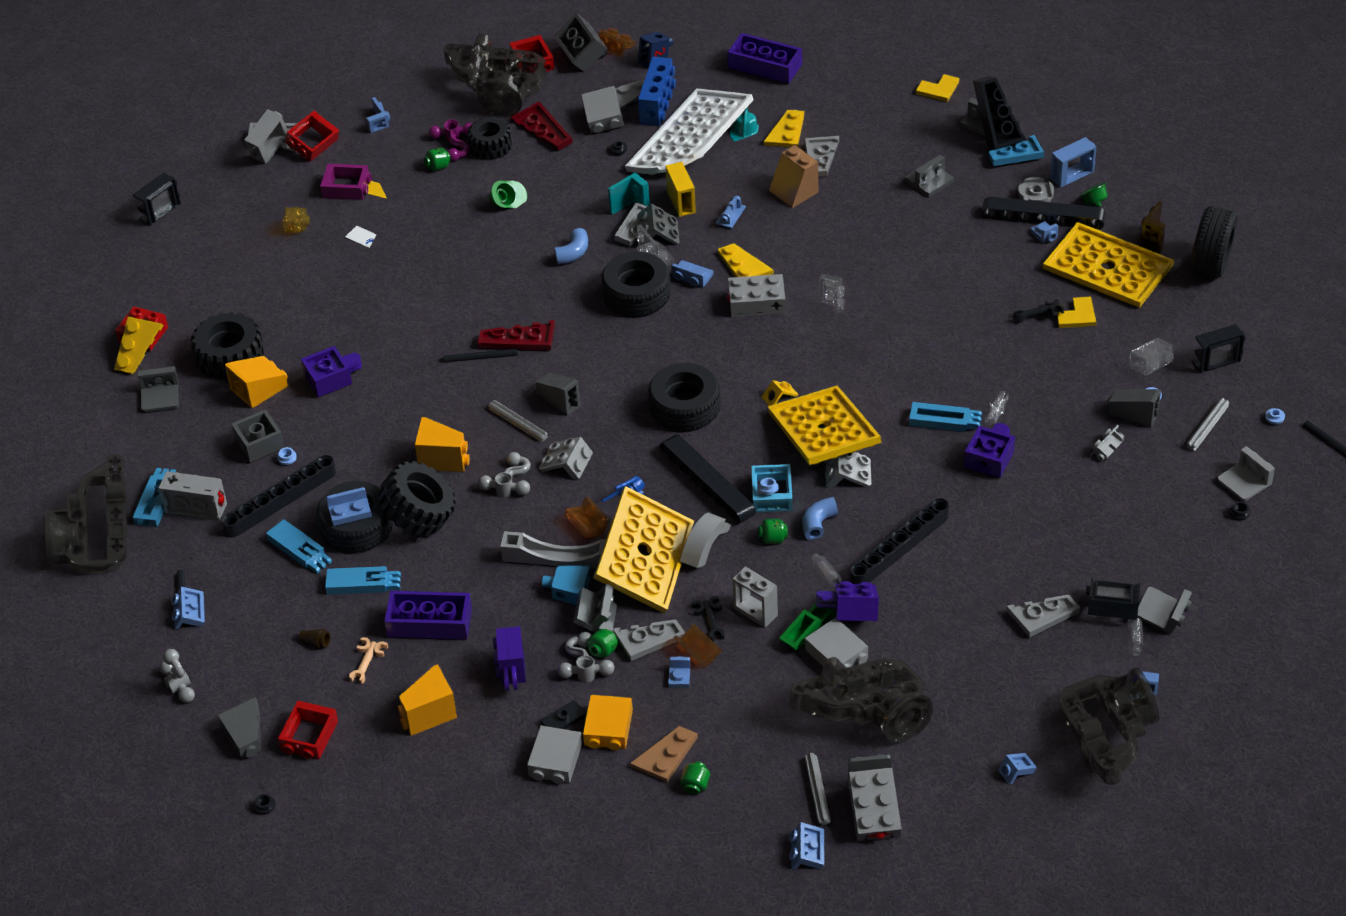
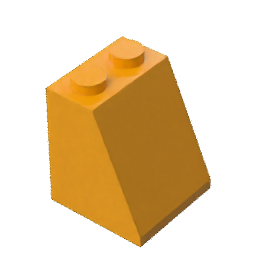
(255, 379)
(441, 447)
(427, 702)

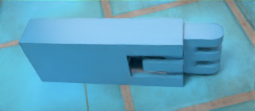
(937, 417)
(151, 508)
(290, 539)
(355, 580)

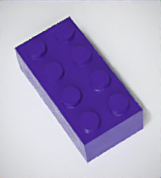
(765, 58)
(428, 615)

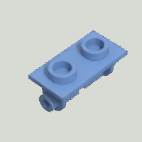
(731, 213)

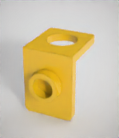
(779, 389)

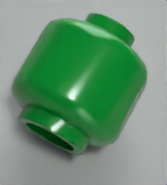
(436, 159)
(772, 531)
(602, 643)
(695, 778)

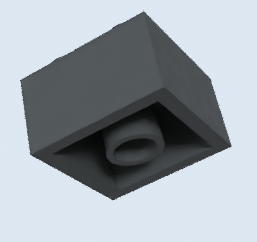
(258, 435)

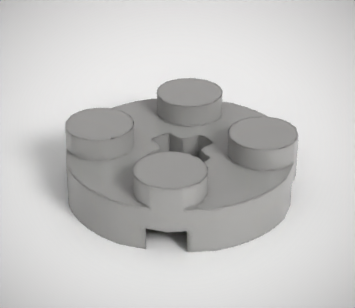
(1044, 190)

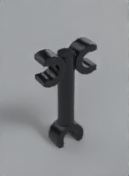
(1053, 307)
(708, 607)

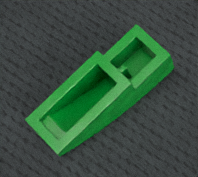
(806, 624)

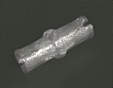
(997, 408)

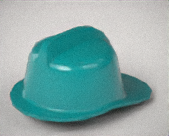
(744, 126)

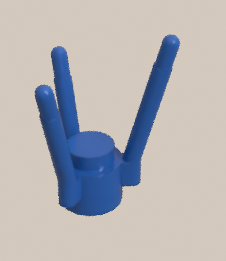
(634, 483)

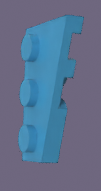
(1017, 153)

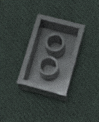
(580, 42)

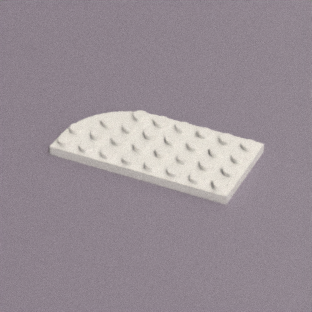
(690, 130)

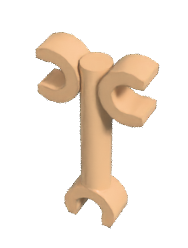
(370, 649)

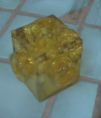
(295, 219)

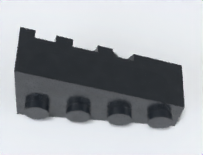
(996, 115)

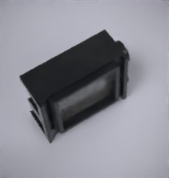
(158, 198)
(1219, 348)
(1112, 599)

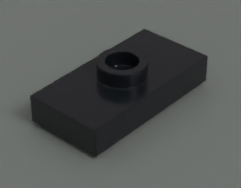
(564, 716)

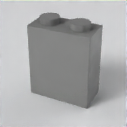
(602, 109)
(836, 641)
(554, 754)

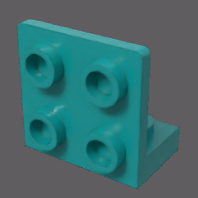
(628, 191)

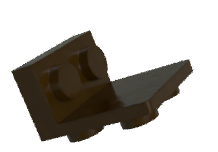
(1153, 230)

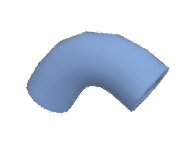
(575, 249)
(815, 515)

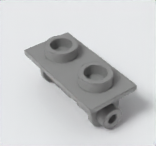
(1112, 439)

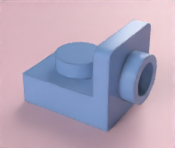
(1045, 232)
(679, 672)
(1016, 765)

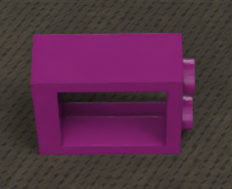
(341, 191)

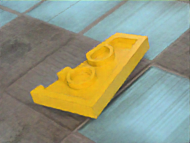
(742, 263)

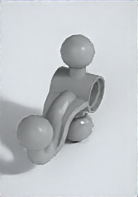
(503, 481)
(585, 664)
(176, 676)

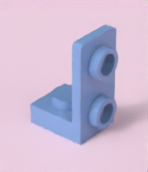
(380, 120)

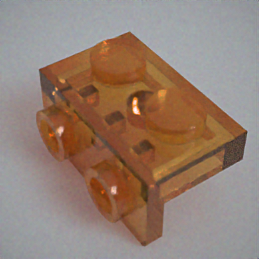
(615, 41)
(588, 518)
(699, 645)

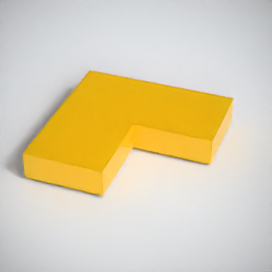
(940, 91)
(1081, 316)

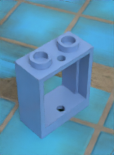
(1059, 162)

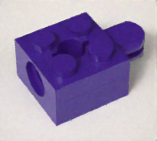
(329, 370)
(990, 447)
(851, 601)
(509, 657)

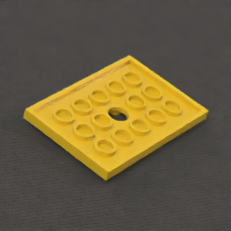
(1086, 249)
(844, 430)
(663, 532)

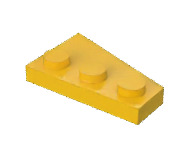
(787, 130)
(135, 342)

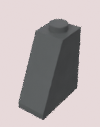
(559, 391)
(1135, 405)
(243, 728)

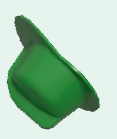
(510, 192)
(1095, 195)

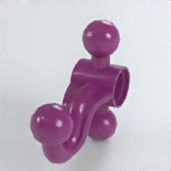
(452, 133)

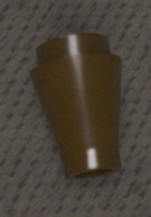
(317, 637)

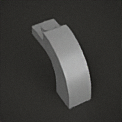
(702, 538)

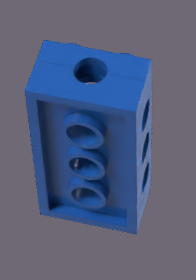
(656, 91)

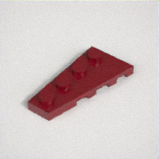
(543, 126)
(526, 338)

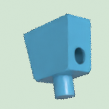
(567, 582)

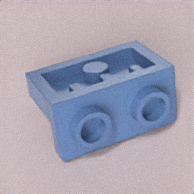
(691, 273)
(348, 506)
(188, 607)
(807, 846)

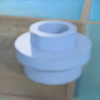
(1275, 416)
(286, 456)
(768, 486)

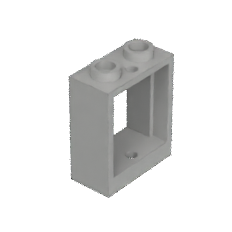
(266, 136)
(764, 611)

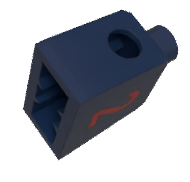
(653, 45)

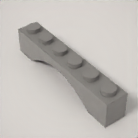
(524, 549)

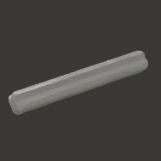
(517, 420)
(1207, 424)
(817, 789)

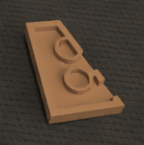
(666, 754)

